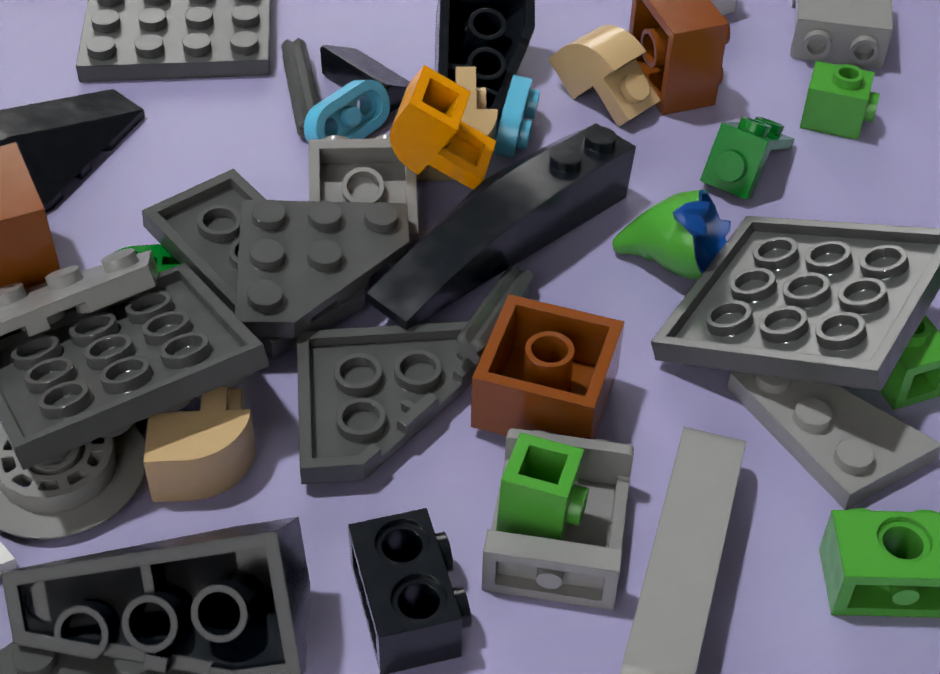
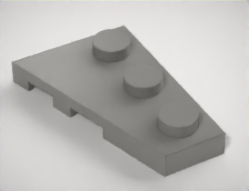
(88, 290)
(835, 434)

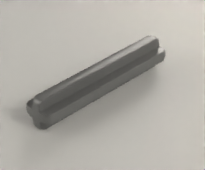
(299, 80)
(477, 331)

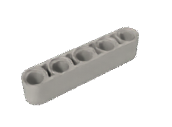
(685, 556)

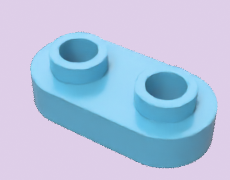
(341, 113)
(513, 127)

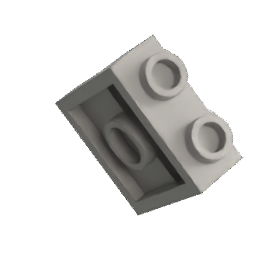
(361, 172)

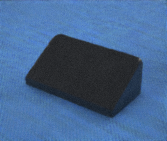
(351, 64)

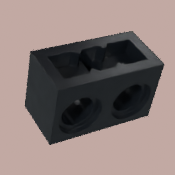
(398, 590)

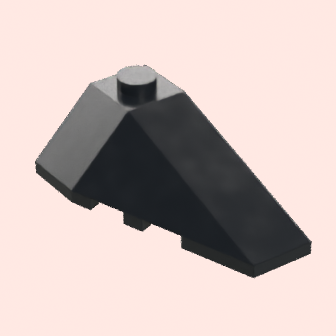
(484, 36)
(66, 135)
(180, 603)

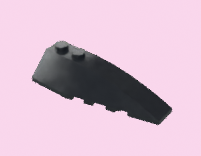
(507, 222)

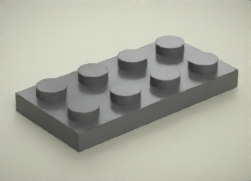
(204, 233)

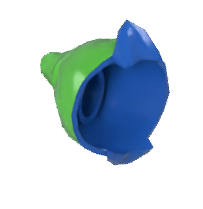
(677, 233)

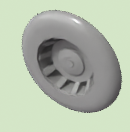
(72, 492)

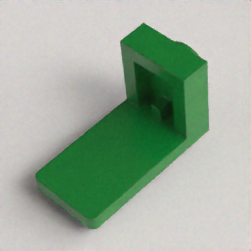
(742, 153)

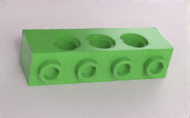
(882, 563)

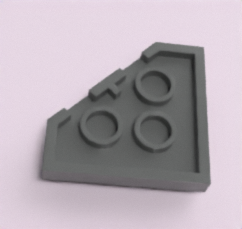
(309, 256)
(371, 393)

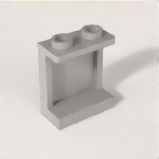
(842, 31)
(588, 560)

